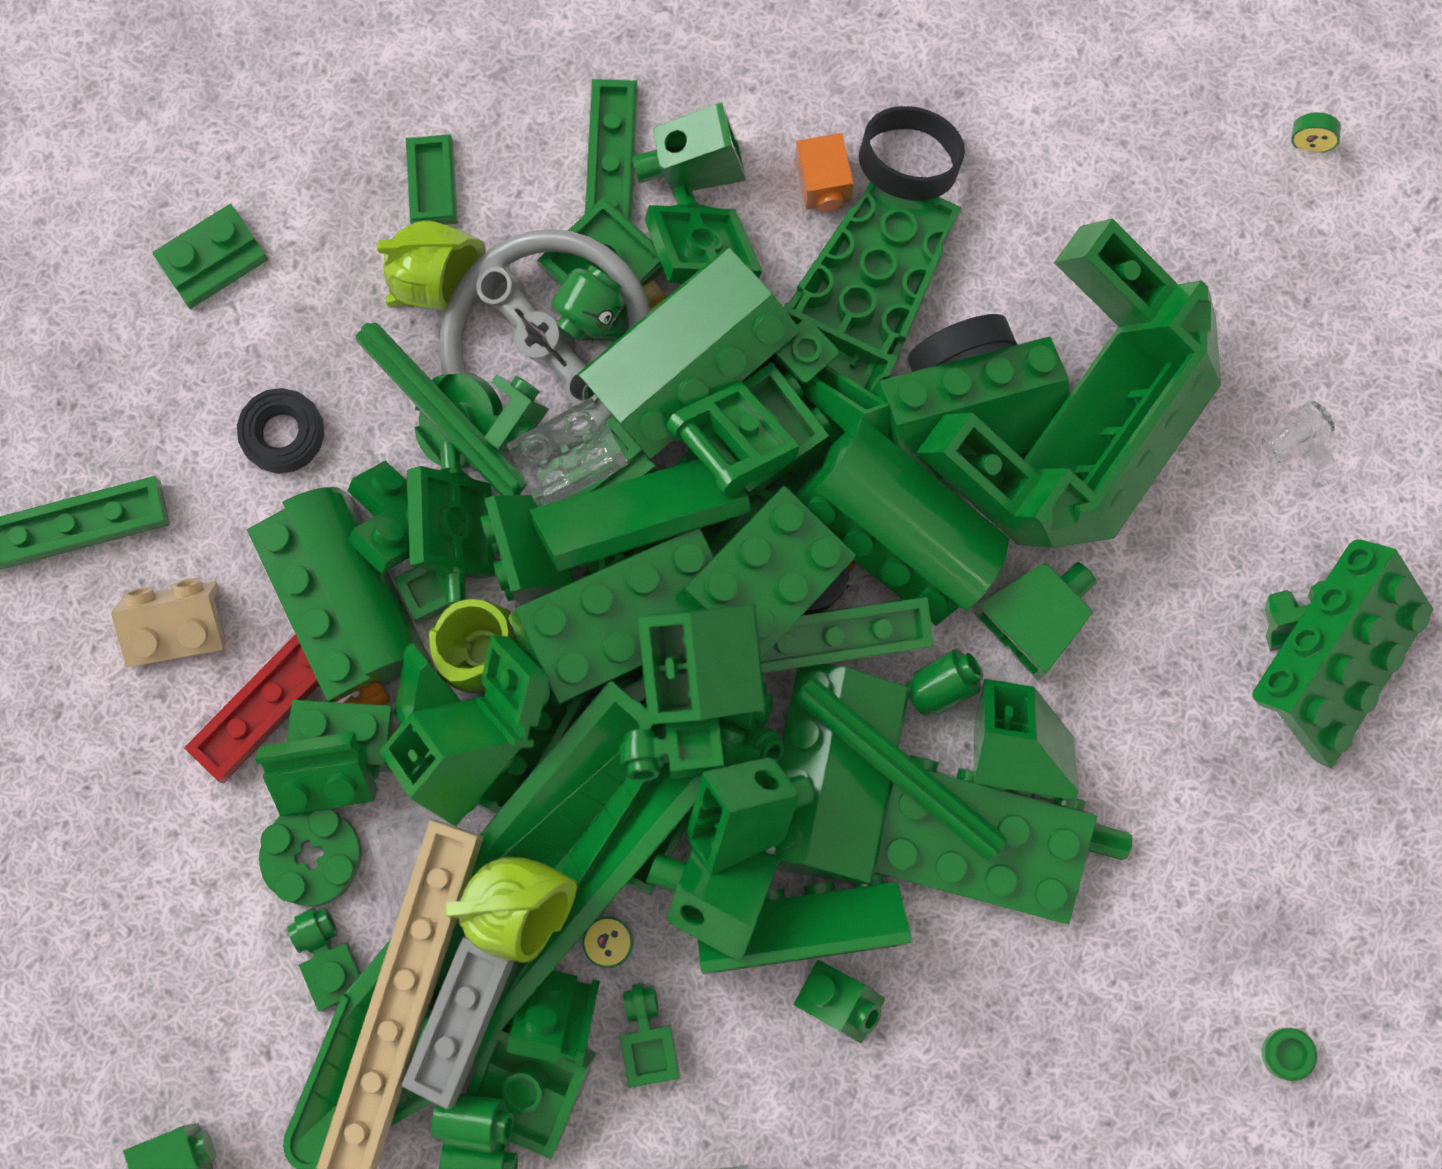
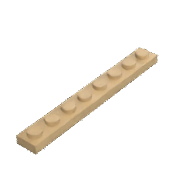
(400, 999)

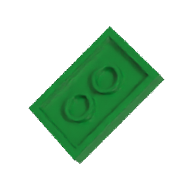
(775, 562)

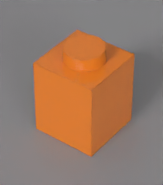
(824, 172)

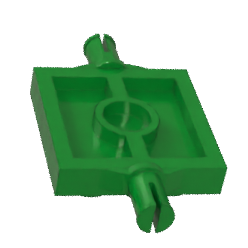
(694, 234)
(447, 523)

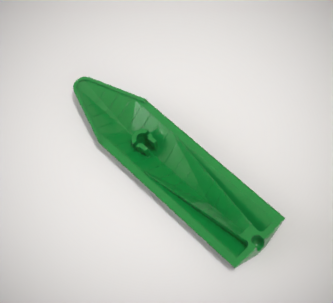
(568, 814)

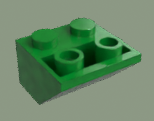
(525, 565)
(701, 663)
(1022, 743)
(448, 757)

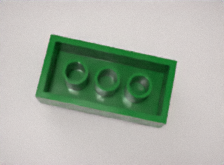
(591, 626)

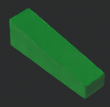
(846, 400)

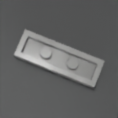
(457, 1025)

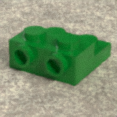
(781, 397)
(535, 1091)

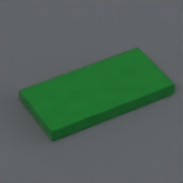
(633, 514)

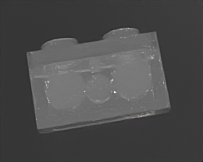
(567, 453)

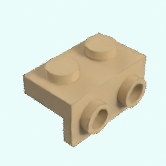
(168, 622)

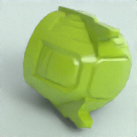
(427, 263)
(456, 637)
(514, 907)

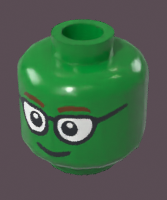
(587, 303)

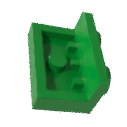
(370, 722)

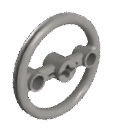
(493, 269)

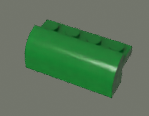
(904, 523)
(333, 597)

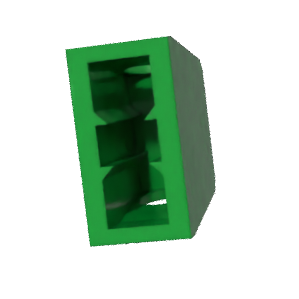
(694, 151)
(1039, 614)
(743, 811)
(718, 906)

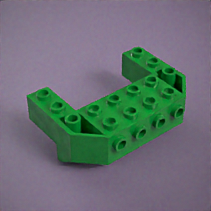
(1117, 420)

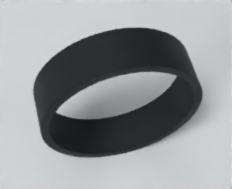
(904, 185)
(962, 340)

